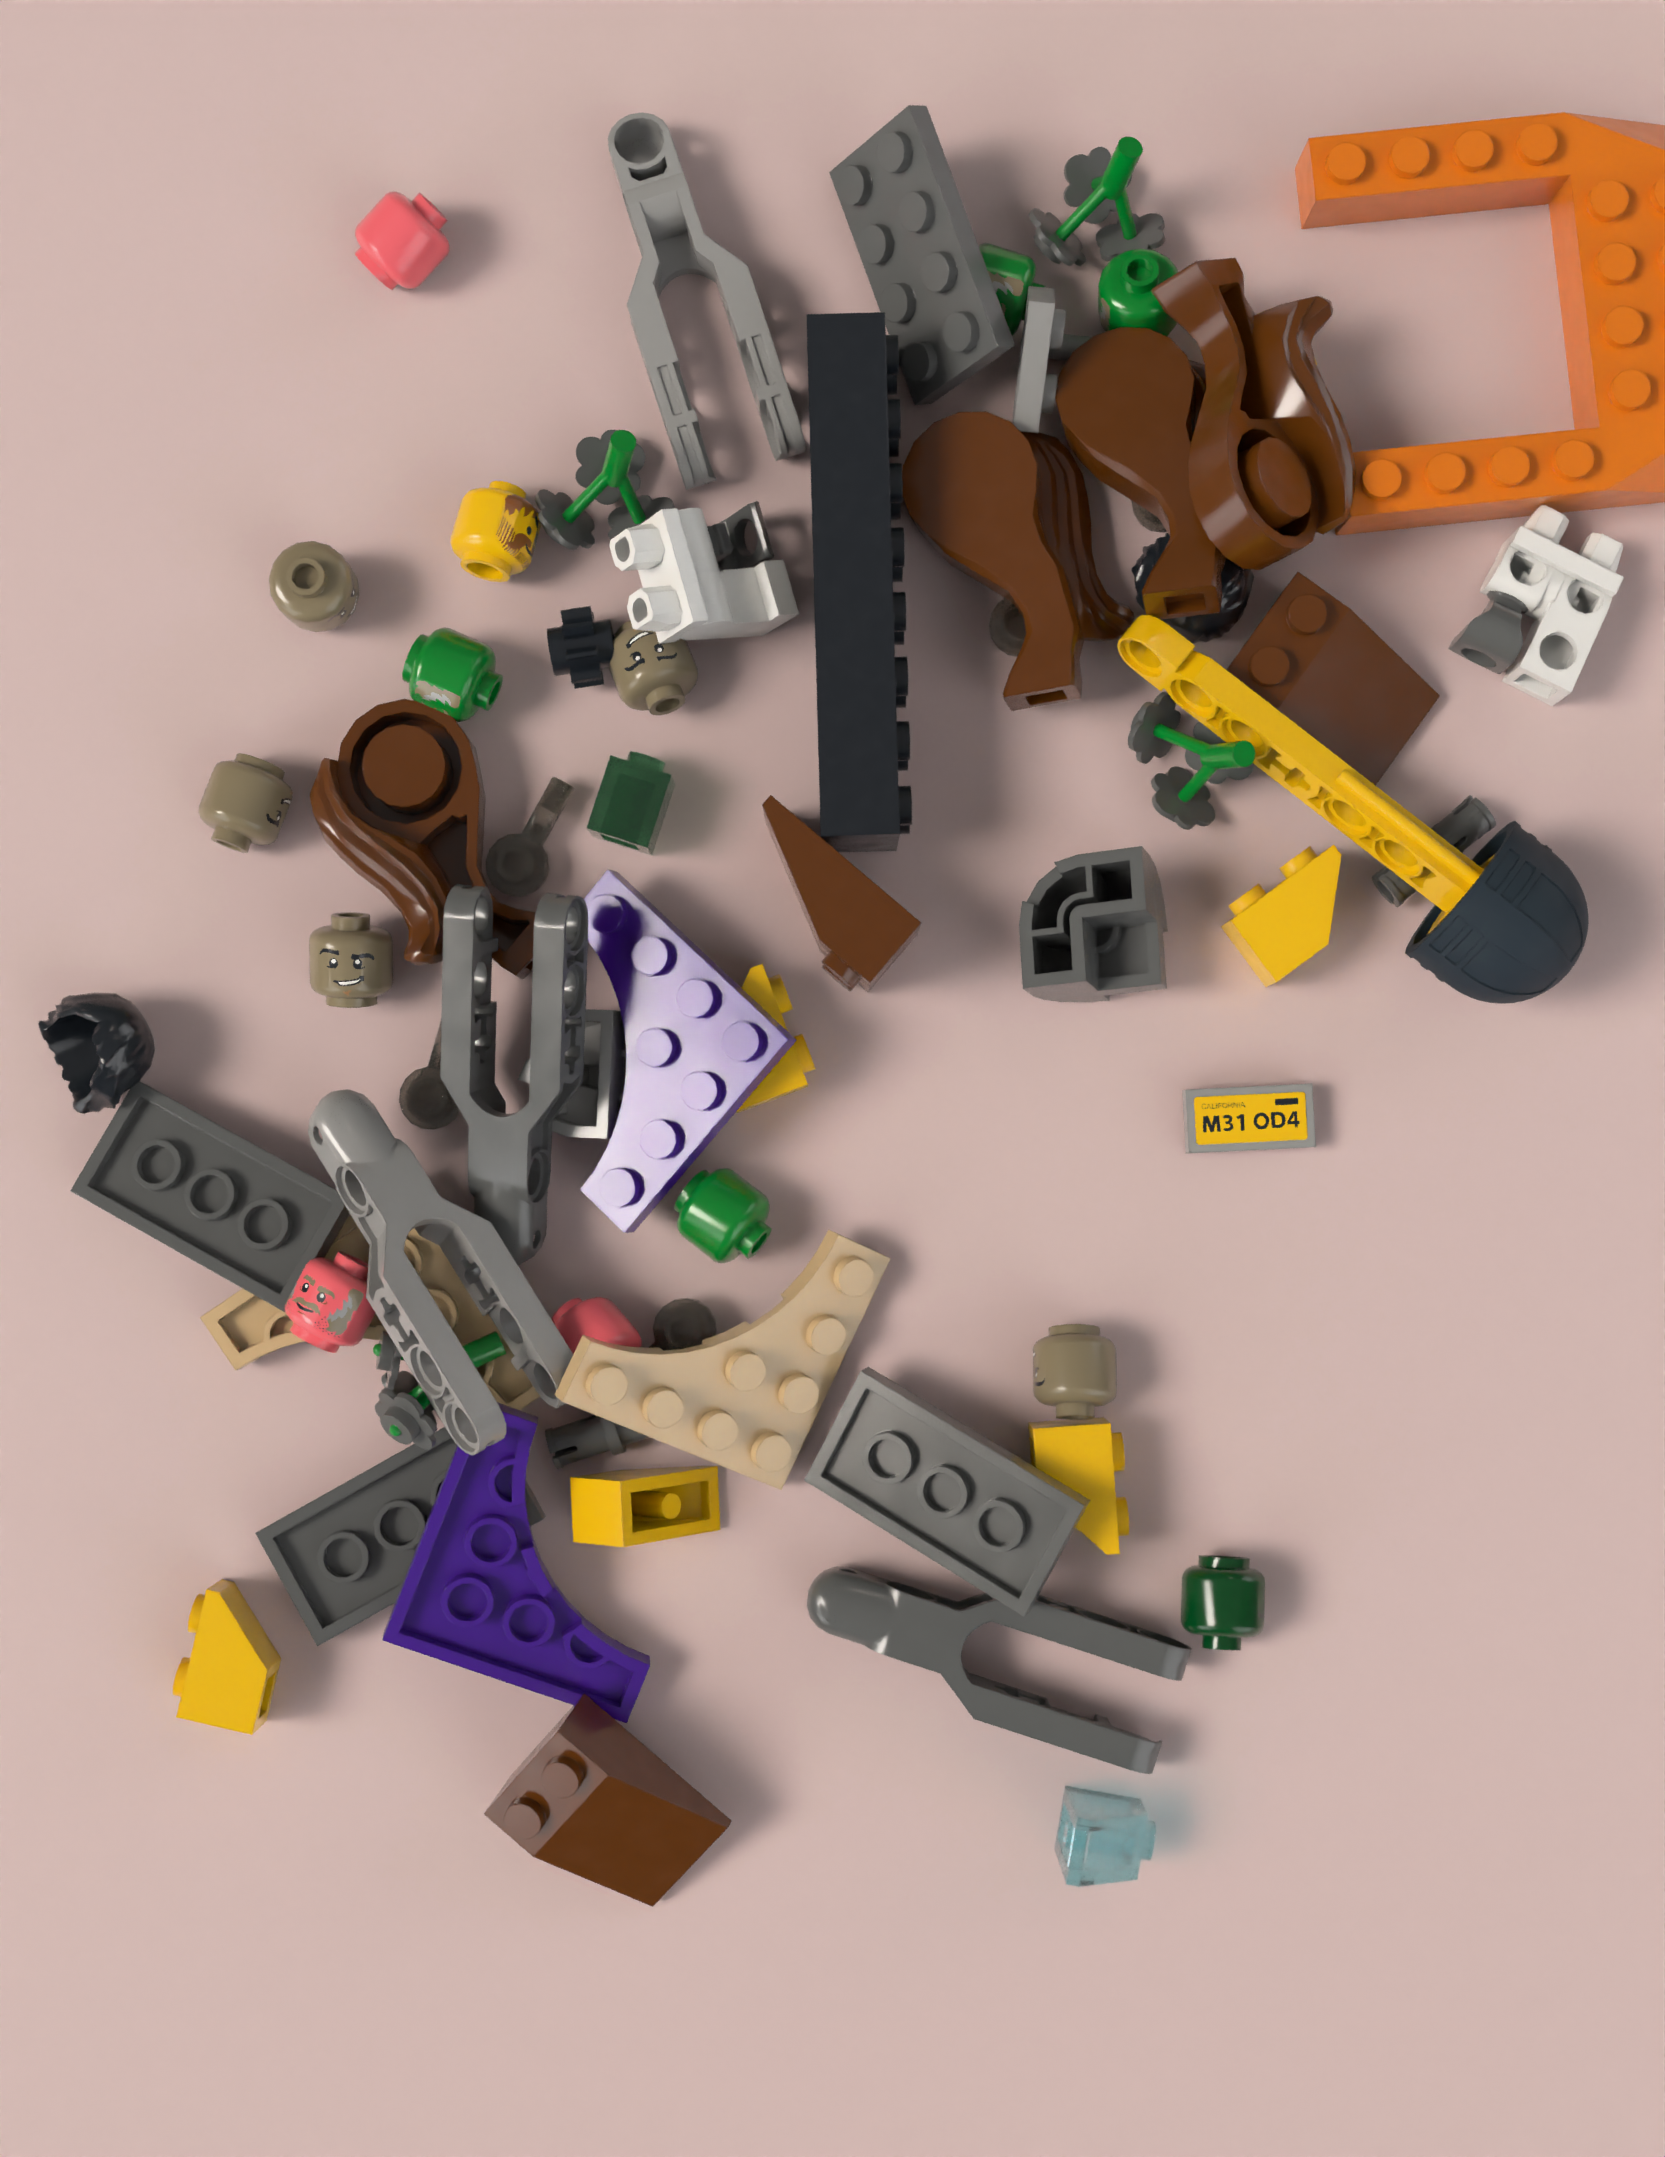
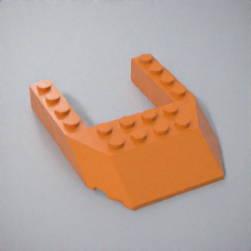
(1610, 267)

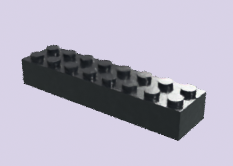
(854, 574)

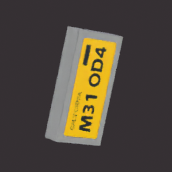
(1249, 1118)

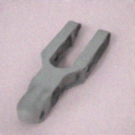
(676, 246)
(389, 1198)

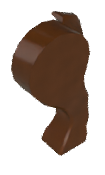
(1131, 420)
(1268, 439)
(1019, 522)
(411, 823)

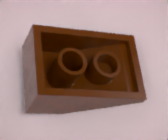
(1334, 678)
(847, 912)
(606, 1807)

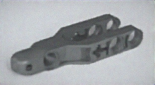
(512, 1151)
(931, 1635)

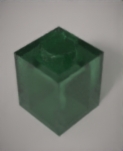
(632, 802)

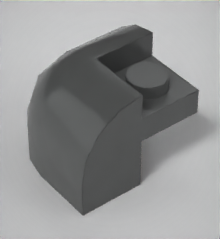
(1094, 928)

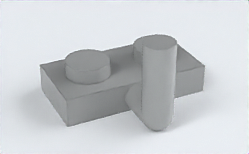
(1041, 340)

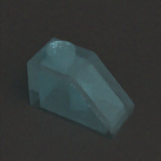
(1102, 1837)

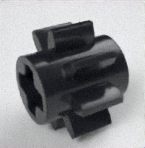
(581, 647)

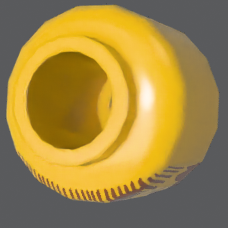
(495, 531)

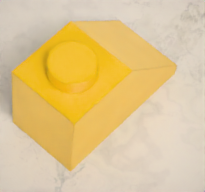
(644, 1505)

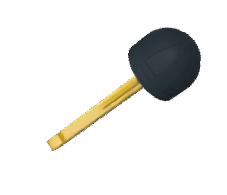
(1498, 921)

